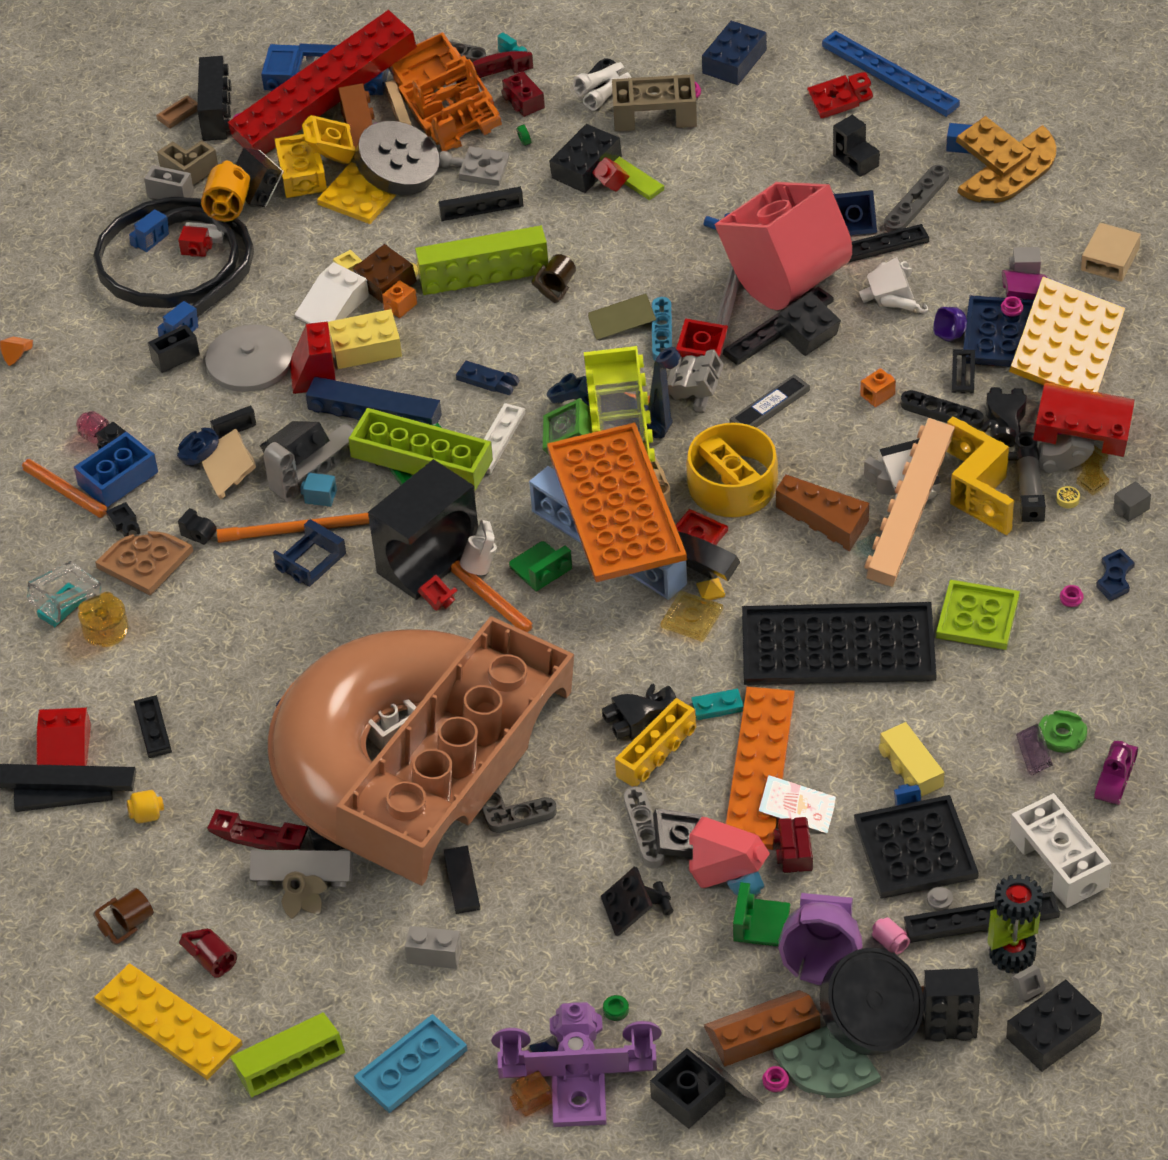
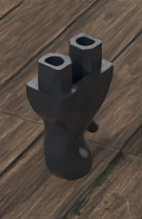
(1004, 414)
(636, 711)

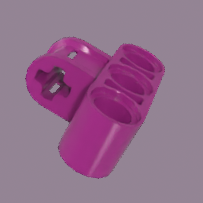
(1116, 772)

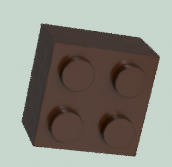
(385, 269)

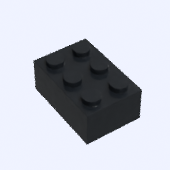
(581, 155)
(951, 1004)
(1053, 1025)

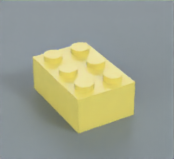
(364, 339)

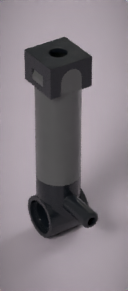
(1029, 477)

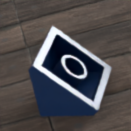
(858, 211)

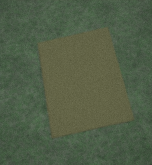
(621, 316)

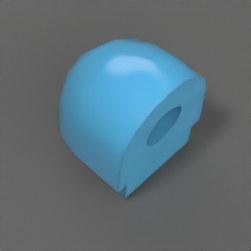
(754, 879)

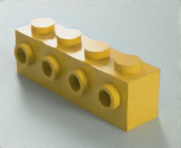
(655, 743)

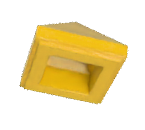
(711, 589)

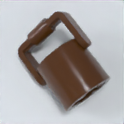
(129, 913)

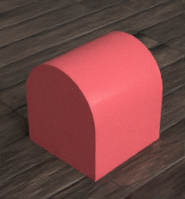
(786, 241)

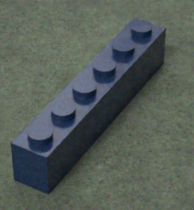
(353, 400)

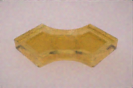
(1092, 476)

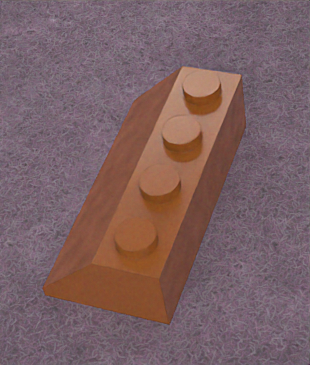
(763, 1027)

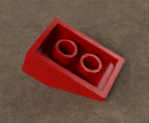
(63, 736)

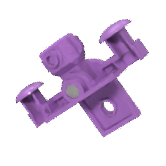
(577, 1065)

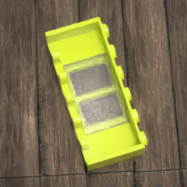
(617, 391)

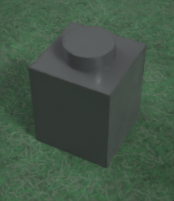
(1131, 501)

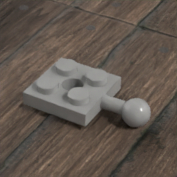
(476, 157)

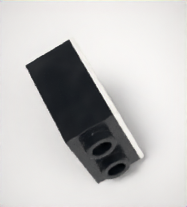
(263, 176)

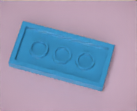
(410, 1063)

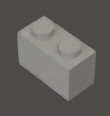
(167, 182)
(433, 947)

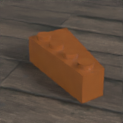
(355, 110)
(825, 510)

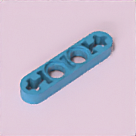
(661, 330)

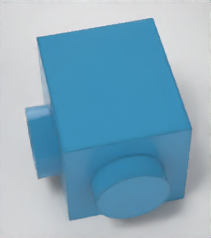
(319, 489)

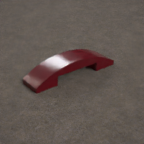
(500, 62)
(254, 834)

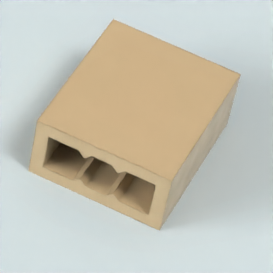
(1110, 252)

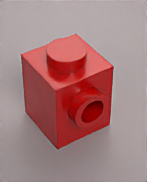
(610, 174)
(195, 241)

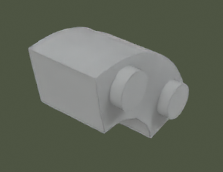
(1065, 454)

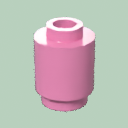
(890, 935)

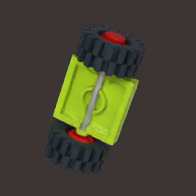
(1014, 923)

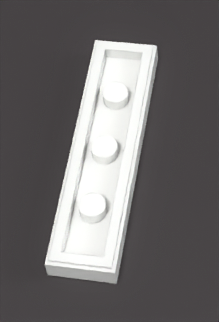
(503, 430)

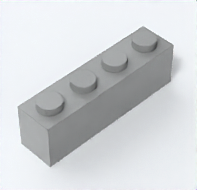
(276, 864)

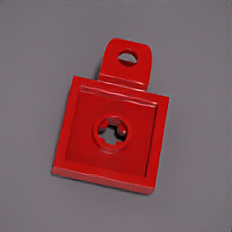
(846, 94)

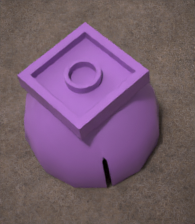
(819, 934)

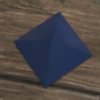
(545, 1045)

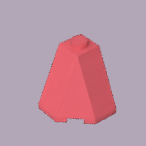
(723, 852)

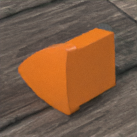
(13, 348)

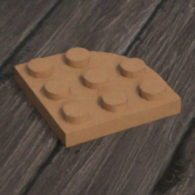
(144, 559)

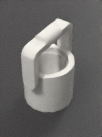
(479, 550)

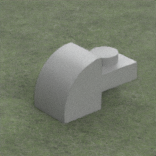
(876, 472)

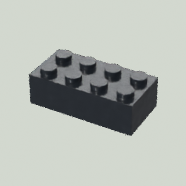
(214, 98)

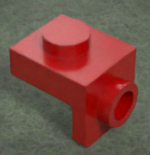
(437, 593)

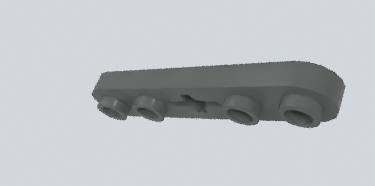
(906, 209)

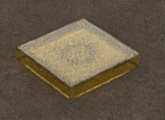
(691, 616)

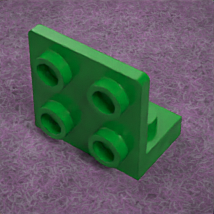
(757, 919)

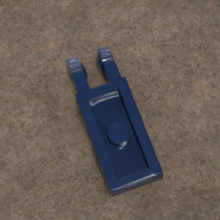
(487, 378)

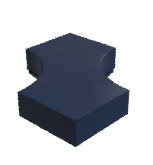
(1113, 582)

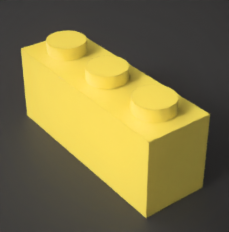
(911, 759)

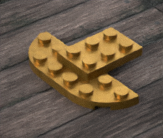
(1008, 163)

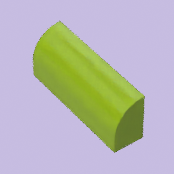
(287, 1054)

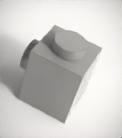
(1025, 260)

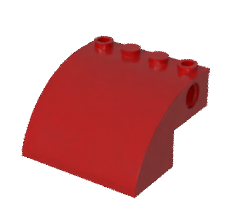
(1084, 415)

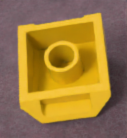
(329, 138)

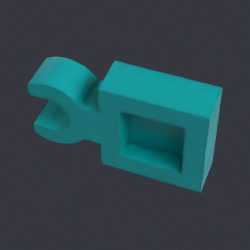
(508, 44)

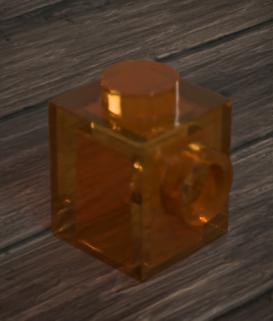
(530, 1093)

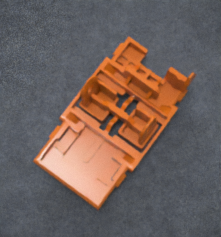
(430, 68)

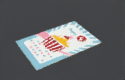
(793, 800)

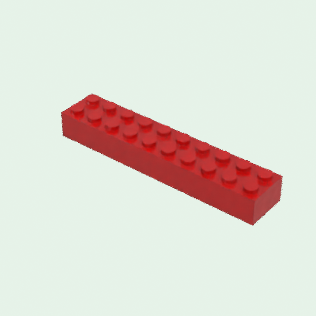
(318, 84)

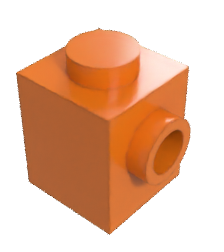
(399, 299)
(878, 387)

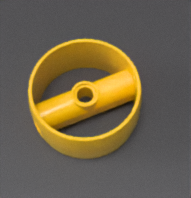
(743, 488)

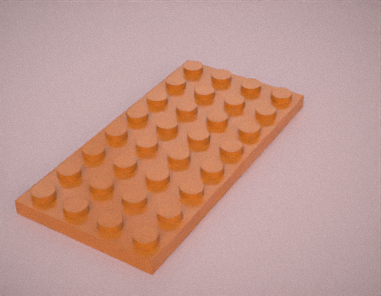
(616, 502)

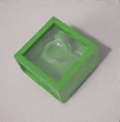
(566, 422)

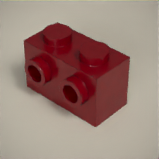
(523, 94)

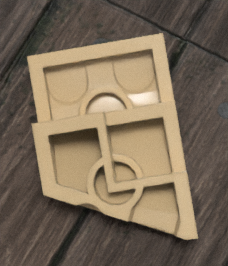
(228, 463)

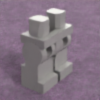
(695, 376)

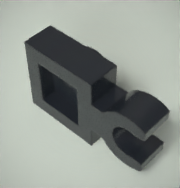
(123, 518)

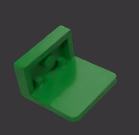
(542, 564)

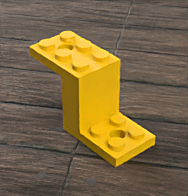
(979, 475)

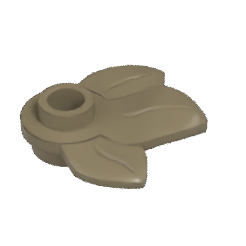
(305, 896)

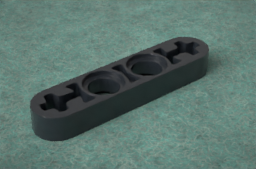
(943, 407)

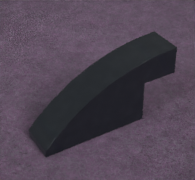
(708, 558)

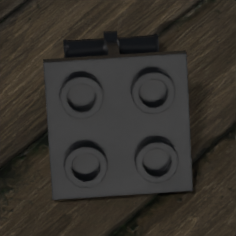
(631, 899)

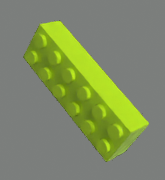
(481, 260)
(413, 444)

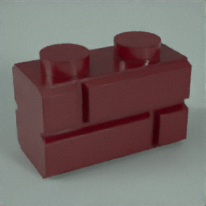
(795, 845)

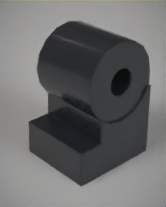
(196, 527)

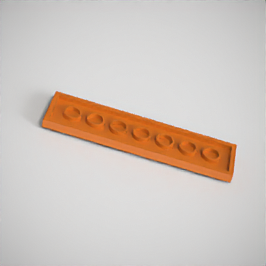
(759, 754)

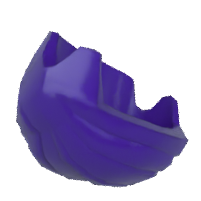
(949, 323)

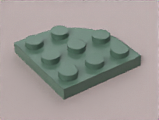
(826, 1066)

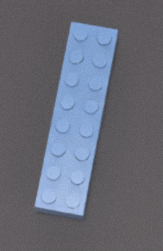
(551, 505)

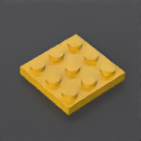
(355, 196)

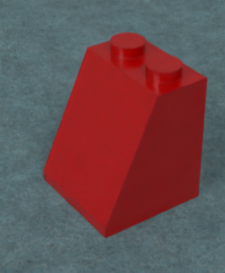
(312, 357)

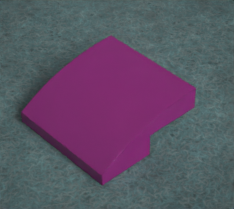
(1021, 284)

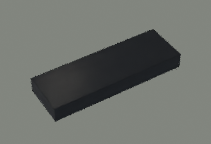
(152, 726)
(461, 879)

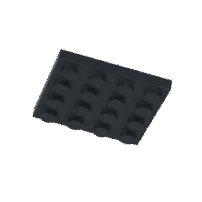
(915, 846)

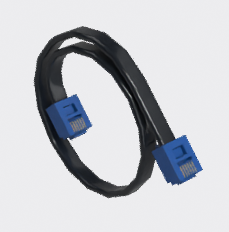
(154, 228)

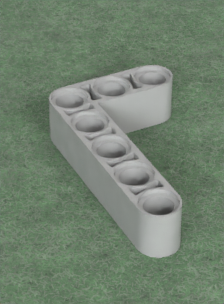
(286, 477)

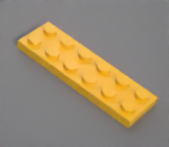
(168, 1021)

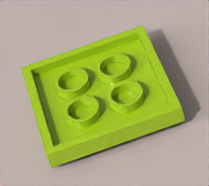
(978, 614)

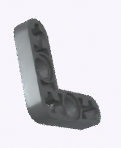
(502, 812)

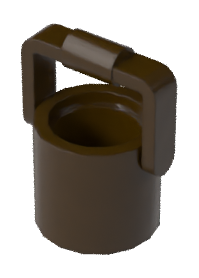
(554, 277)

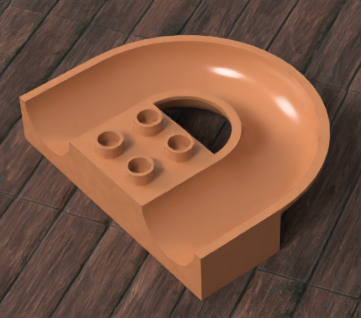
(445, 760)

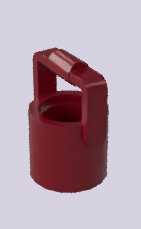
(209, 951)

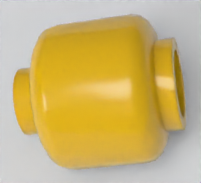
(145, 806)

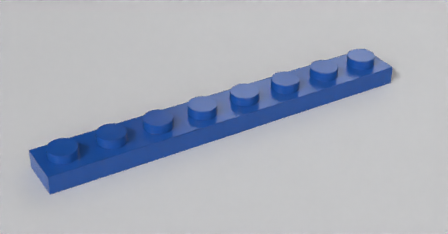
(891, 73)

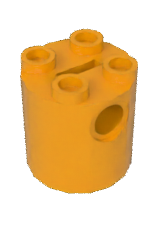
(225, 191)

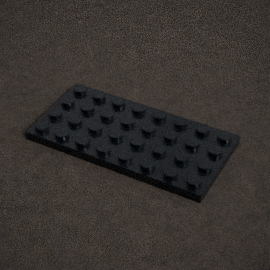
(838, 643)

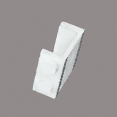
(894, 460)

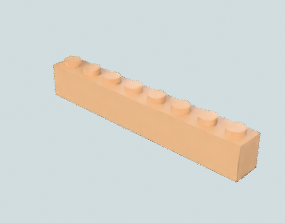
(909, 503)

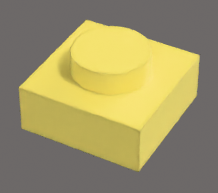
(347, 260)

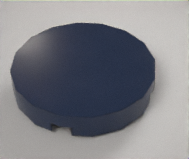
(198, 446)

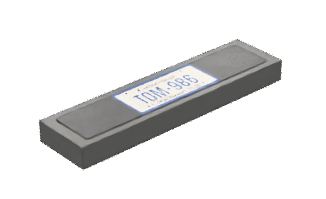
(772, 402)

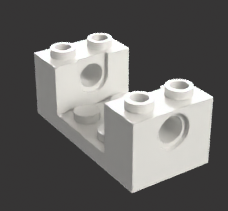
(1078, 865)

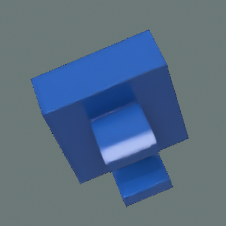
(907, 794)

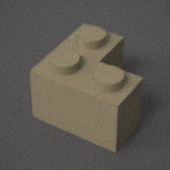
(196, 160)

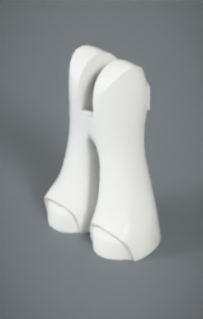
(585, 82)

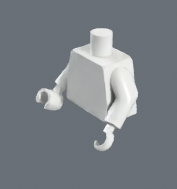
(891, 286)

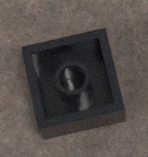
(807, 323)
(687, 1088)

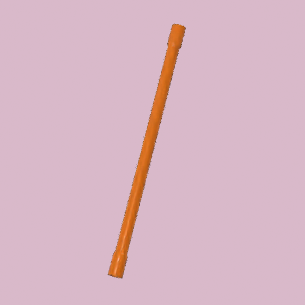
(237, 533)

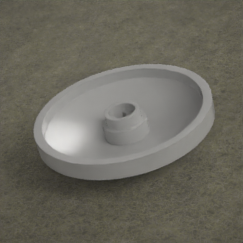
(249, 358)

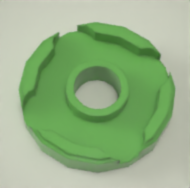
(1063, 742)

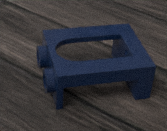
(313, 535)

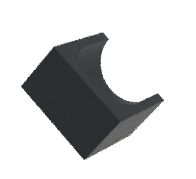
(423, 527)

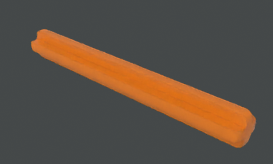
(64, 488)
(492, 598)

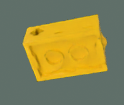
(301, 166)

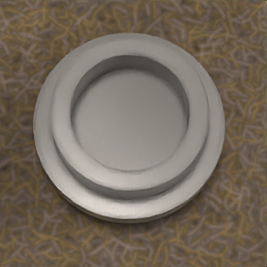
(940, 898)

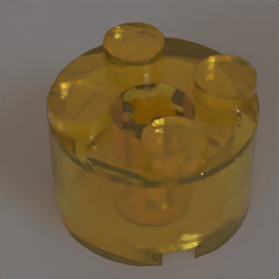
(103, 620)

